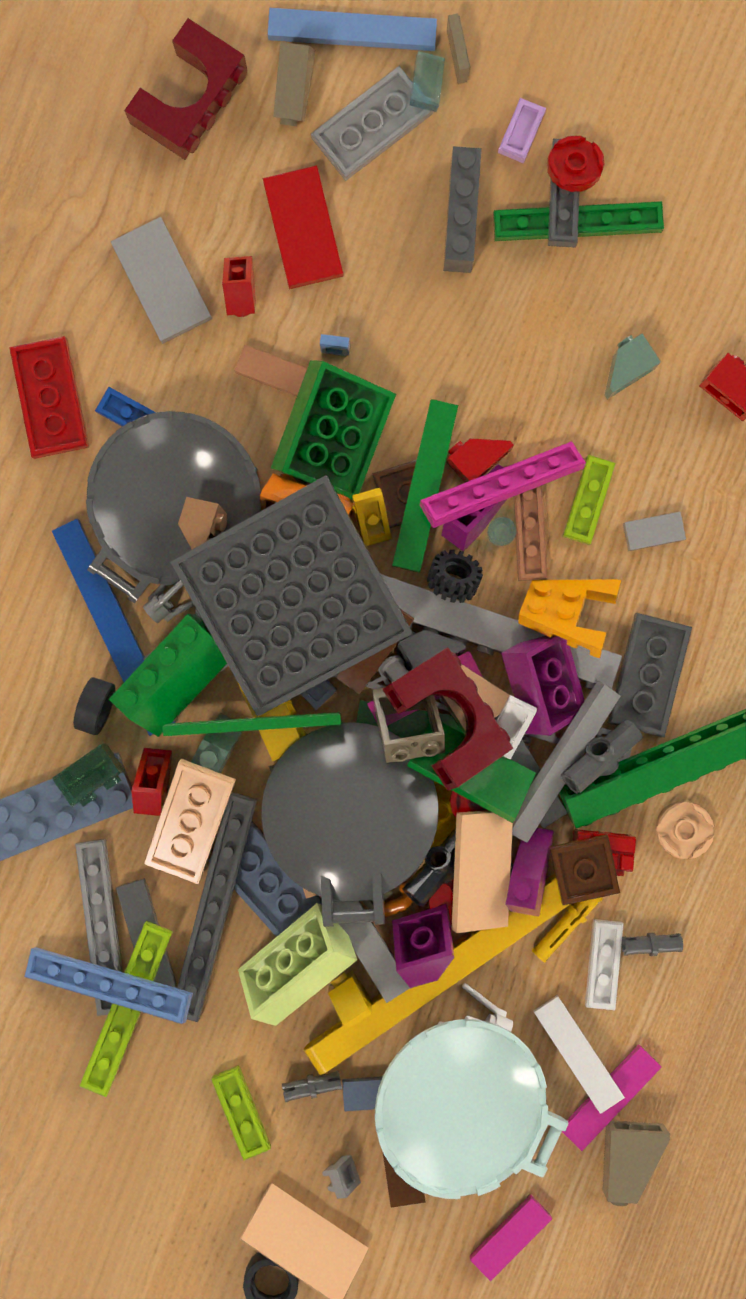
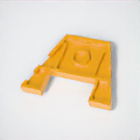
(557, 606)

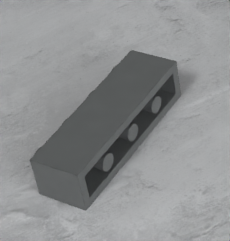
(462, 209)

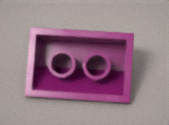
(546, 678)

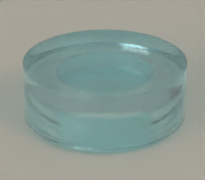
(501, 531)

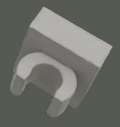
(343, 1177)

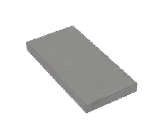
(370, 124)
(161, 280)

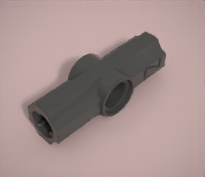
(602, 756)

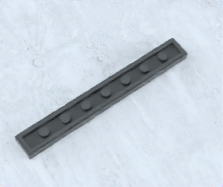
(216, 900)

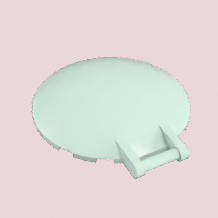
(464, 1110)

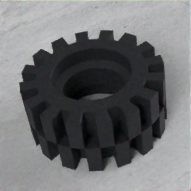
(453, 587)

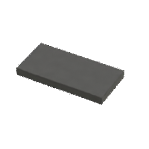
(650, 673)

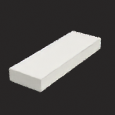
(604, 964)

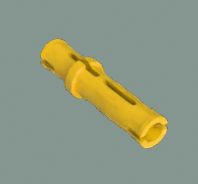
(564, 927)

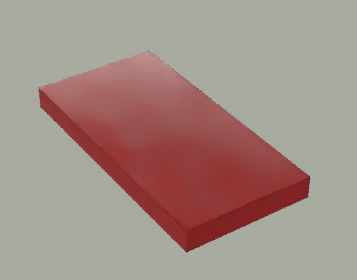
(303, 227)
(49, 397)

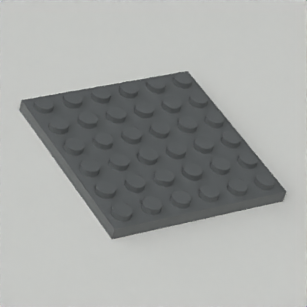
(291, 596)

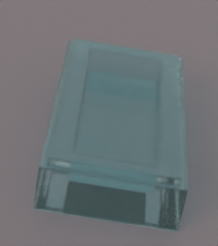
(427, 81)

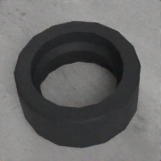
(94, 706)
(253, 1292)

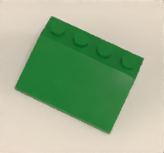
(333, 428)

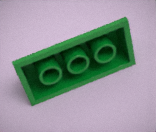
(170, 676)

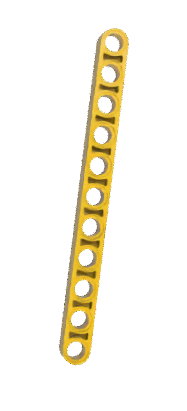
(469, 954)

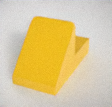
(371, 516)

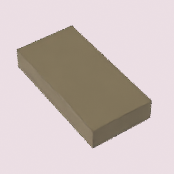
(458, 48)

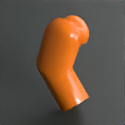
(397, 905)

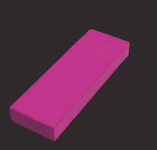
(510, 1237)

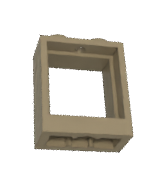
(414, 746)

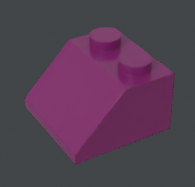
(423, 945)

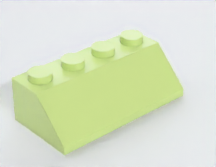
(295, 967)

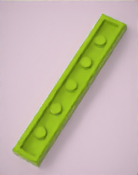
(122, 1020)

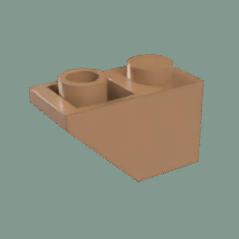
(201, 521)

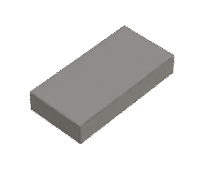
(654, 531)

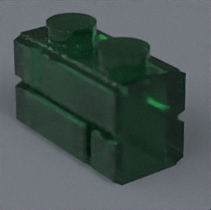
(88, 775)

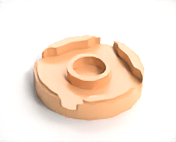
(684, 830)

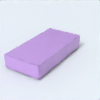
(521, 130)

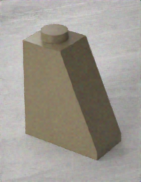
(293, 82)
(631, 1158)

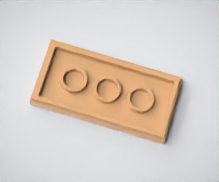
(189, 821)
(481, 871)
(304, 1243)

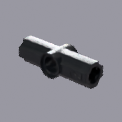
(429, 876)

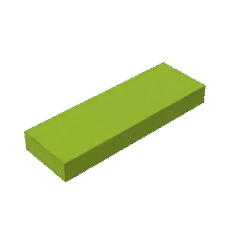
(588, 500)
(241, 1112)

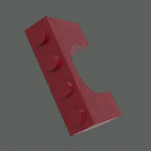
(182, 127)
(483, 738)

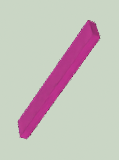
(502, 484)

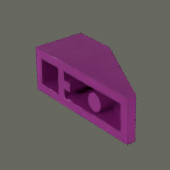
(466, 529)
(530, 873)

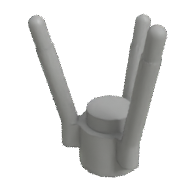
(159, 604)

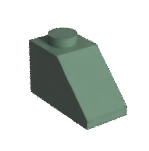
(630, 363)
(216, 748)

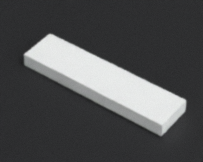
(579, 1054)

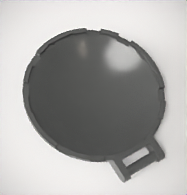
(142, 485)
(348, 818)

